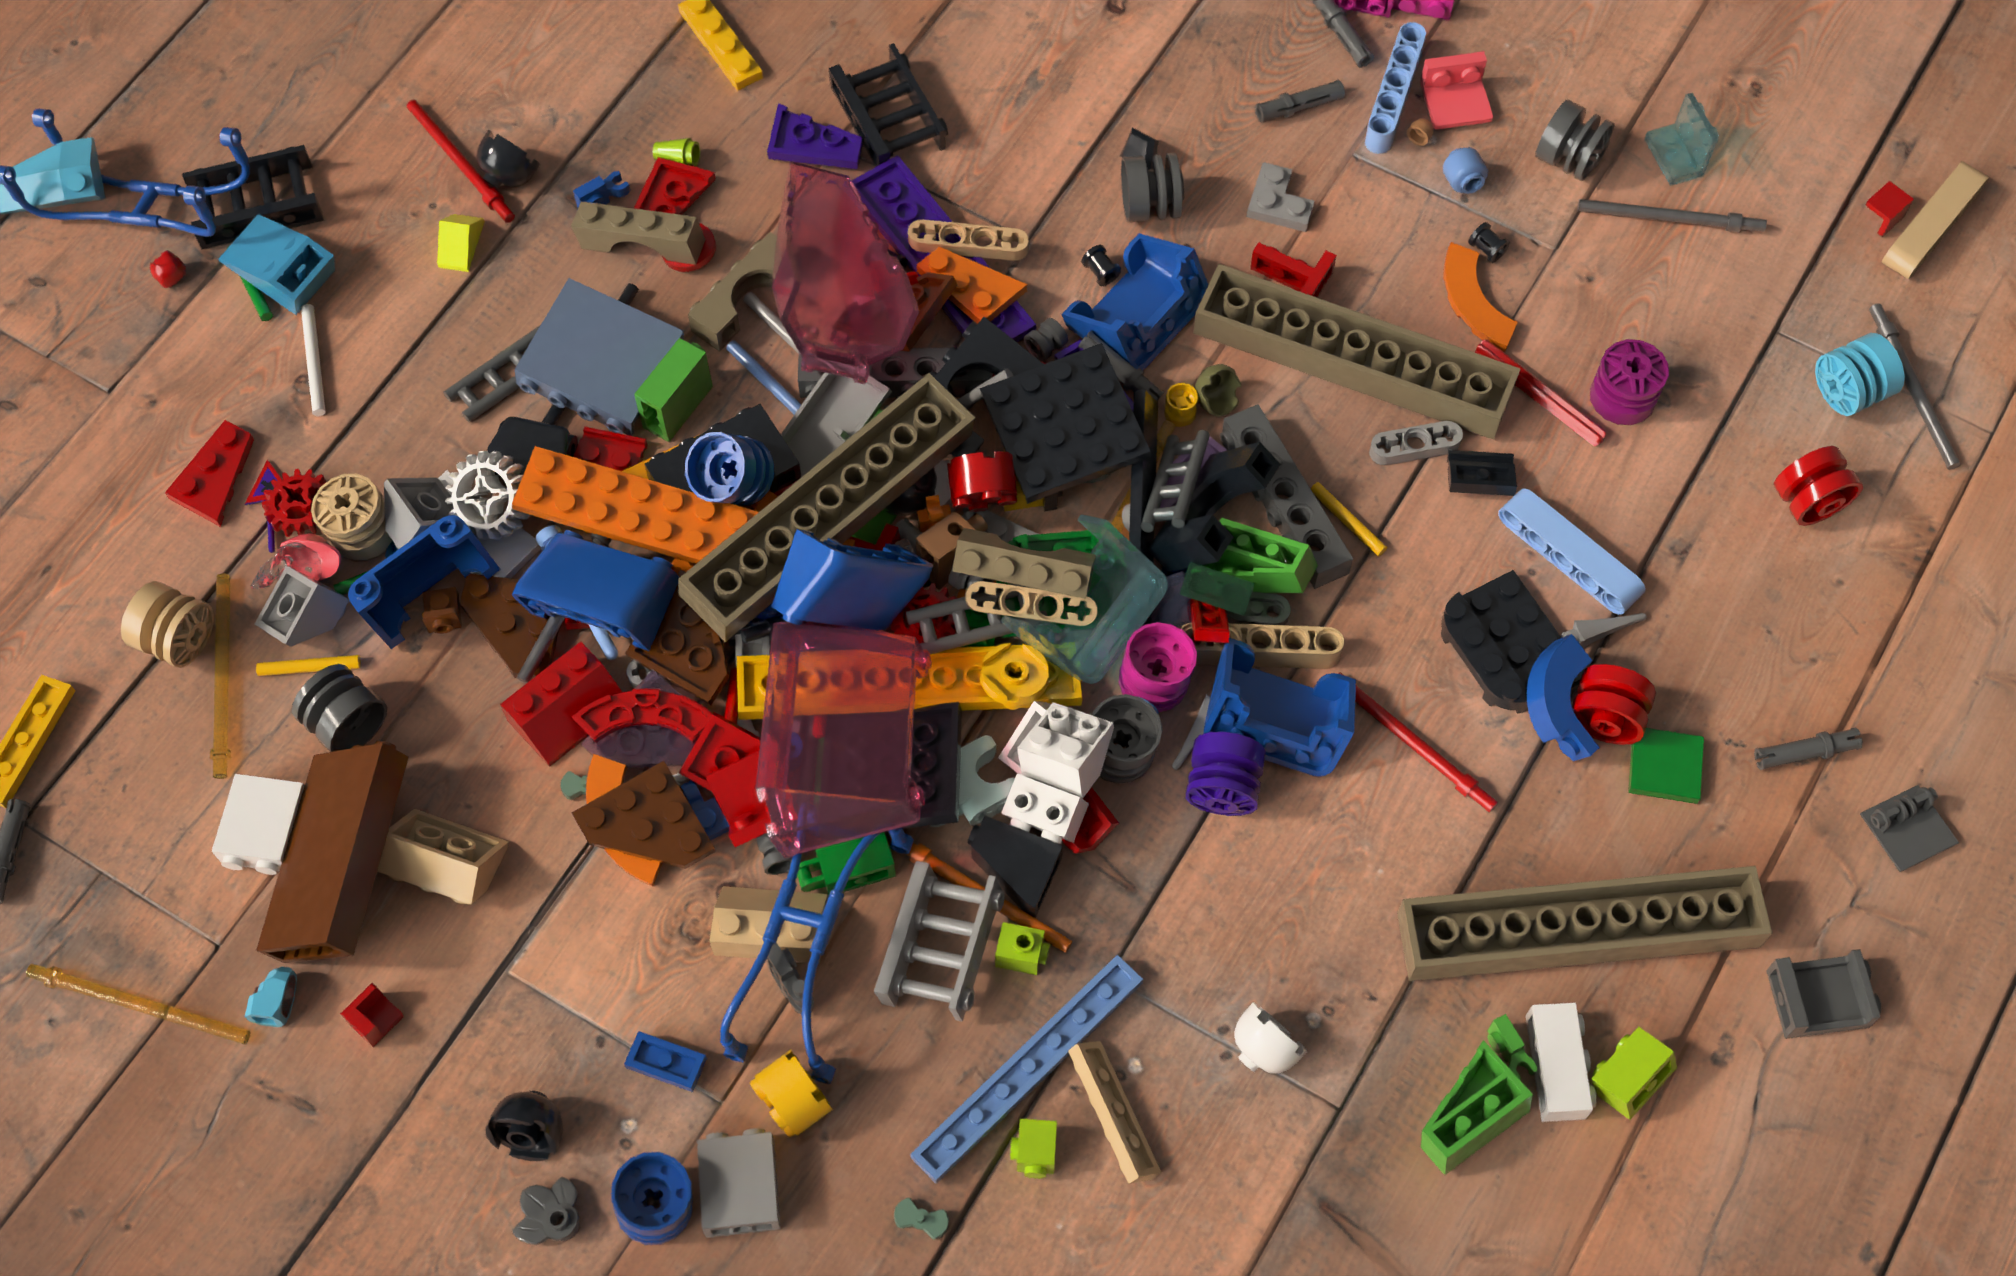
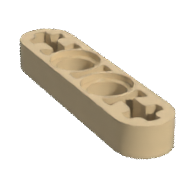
(969, 234)
(1030, 607)

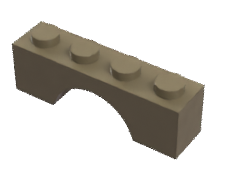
(671, 235)
(715, 315)
(1054, 571)

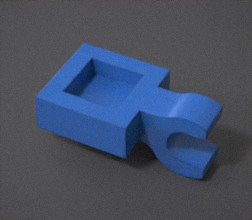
(599, 190)
(707, 812)

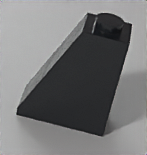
(1017, 859)

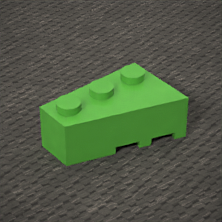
(1266, 559)
(1475, 1111)

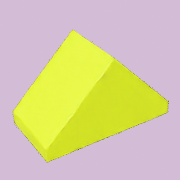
(458, 241)

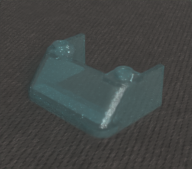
(1124, 600)

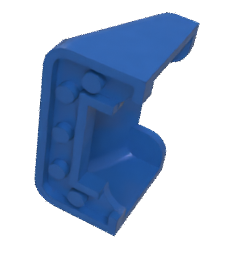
(1147, 302)
(413, 570)
(847, 583)
(599, 587)
(1292, 721)

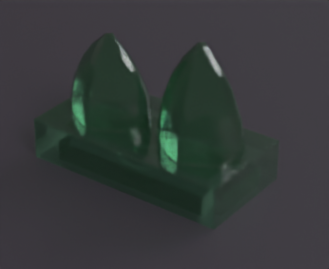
(1217, 588)

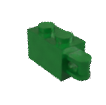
(872, 867)

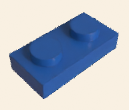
(665, 1061)

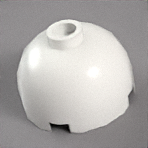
(1265, 1042)

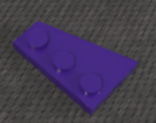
(806, 141)

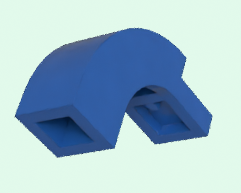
(1550, 697)

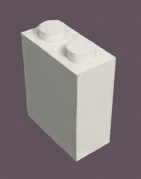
(257, 823)

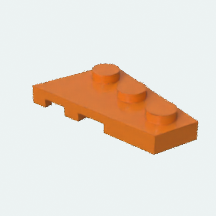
(979, 289)

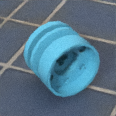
(1859, 374)

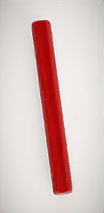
(1547, 397)

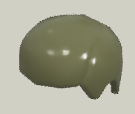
(1217, 389)

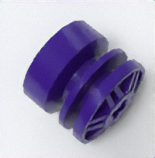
(1225, 773)

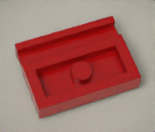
(610, 449)

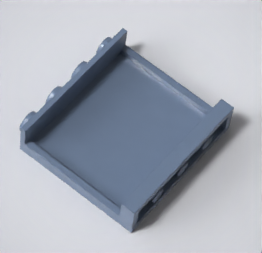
(594, 356)

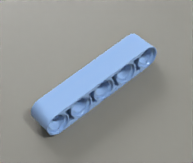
(1395, 88)
(1572, 551)

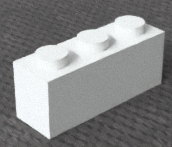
(1560, 1062)

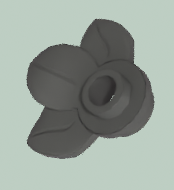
(544, 1209)

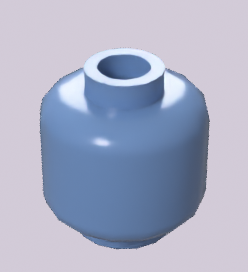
(1465, 170)

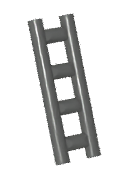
(488, 372)
(1185, 490)
(964, 634)

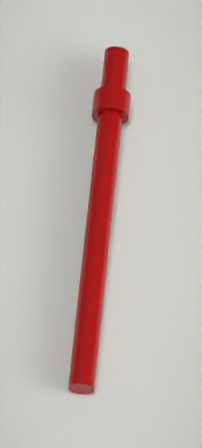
(490, 196)
(1465, 784)

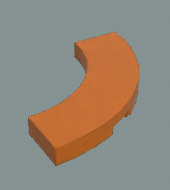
(1469, 300)
(601, 778)

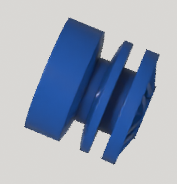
(729, 469)
(655, 1177)

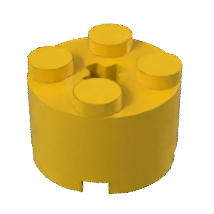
(792, 1093)

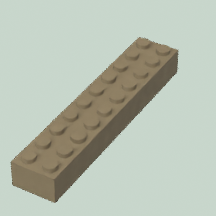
(1355, 351)
(829, 500)
(1583, 923)

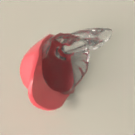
(304, 553)

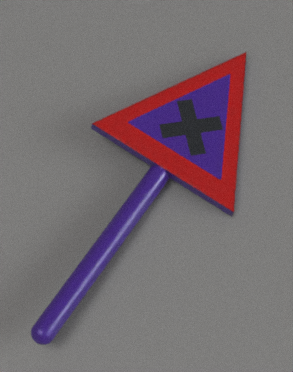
(257, 496)

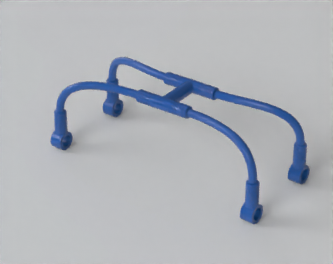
(191, 194)
(824, 923)

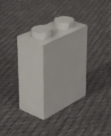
(738, 1183)

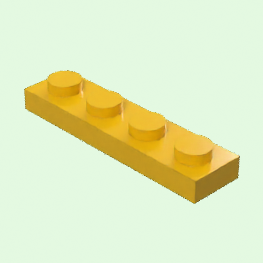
(721, 42)
(30, 732)

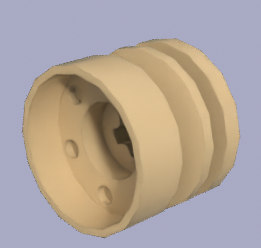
(352, 516)
(167, 624)

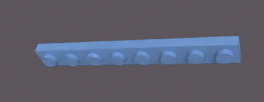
(1026, 1069)

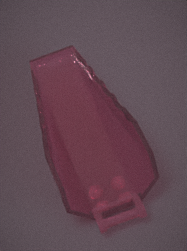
(835, 279)

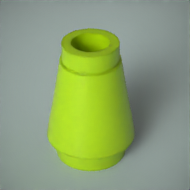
(678, 150)

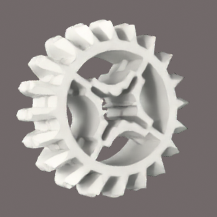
(485, 466)

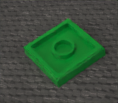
(1667, 766)

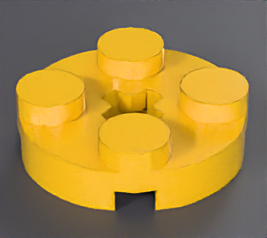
(1014, 691)

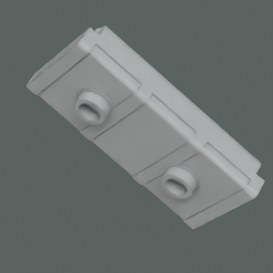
(831, 416)

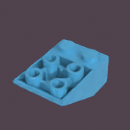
(279, 262)

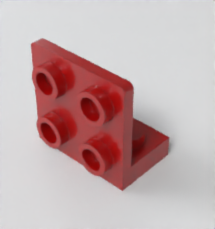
(737, 797)

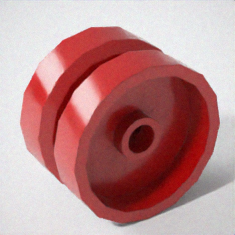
(1818, 485)
(1614, 703)

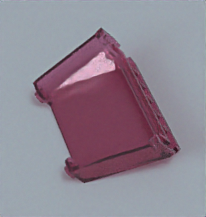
(838, 734)

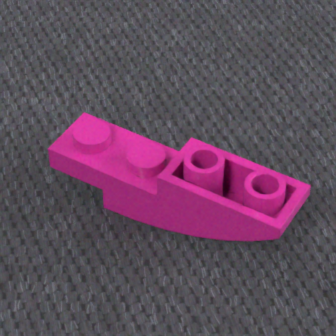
(1432, 8)

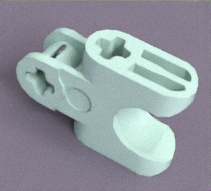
(977, 796)

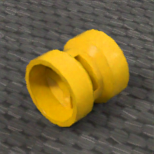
(1181, 404)

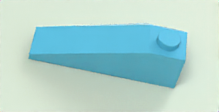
(57, 177)

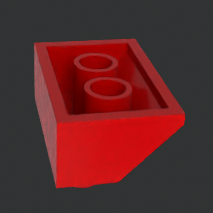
(545, 705)

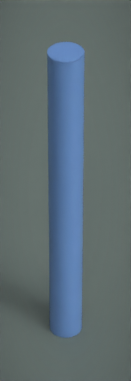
(763, 376)

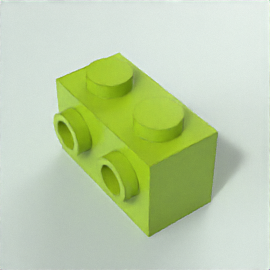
(1633, 1072)

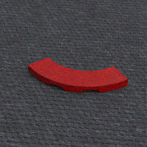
(643, 708)

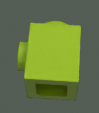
(1021, 948)
(1035, 1147)

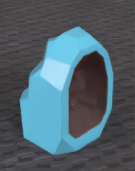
(273, 998)

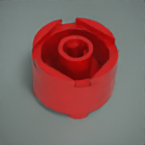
(982, 480)

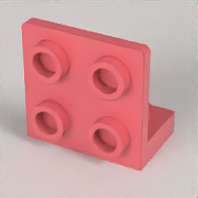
(1456, 90)

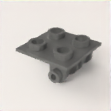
(1909, 827)

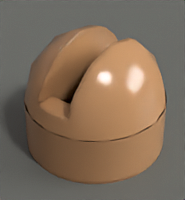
(1420, 132)

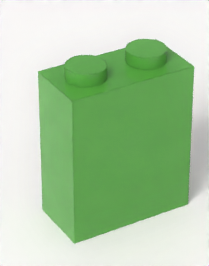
(674, 389)

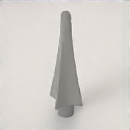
(1592, 630)
(1196, 730)

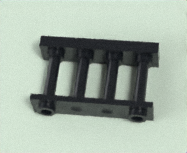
(869, 128)
(291, 212)

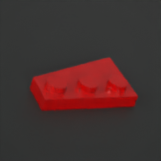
(673, 187)
(211, 474)

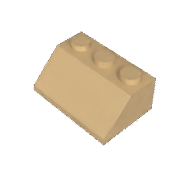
(441, 856)
(743, 916)

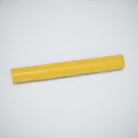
(1348, 519)
(306, 665)

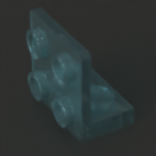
(1686, 146)

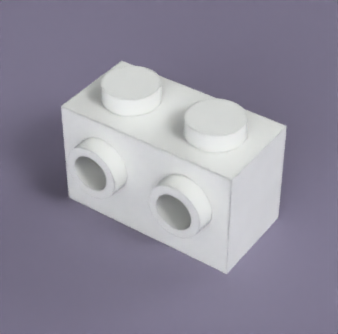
(1045, 809)

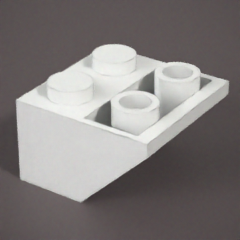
(1066, 749)

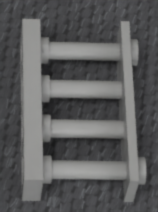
(915, 917)

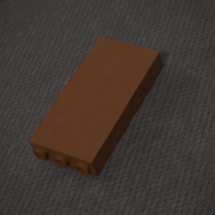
(333, 854)

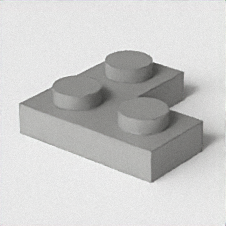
(1273, 205)

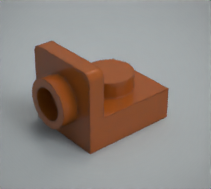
(441, 610)

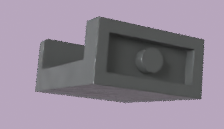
(1823, 995)

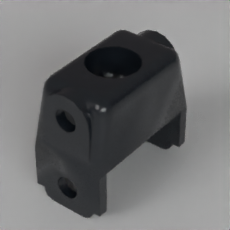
(520, 436)

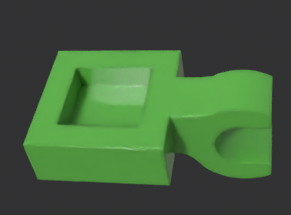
(1507, 1041)

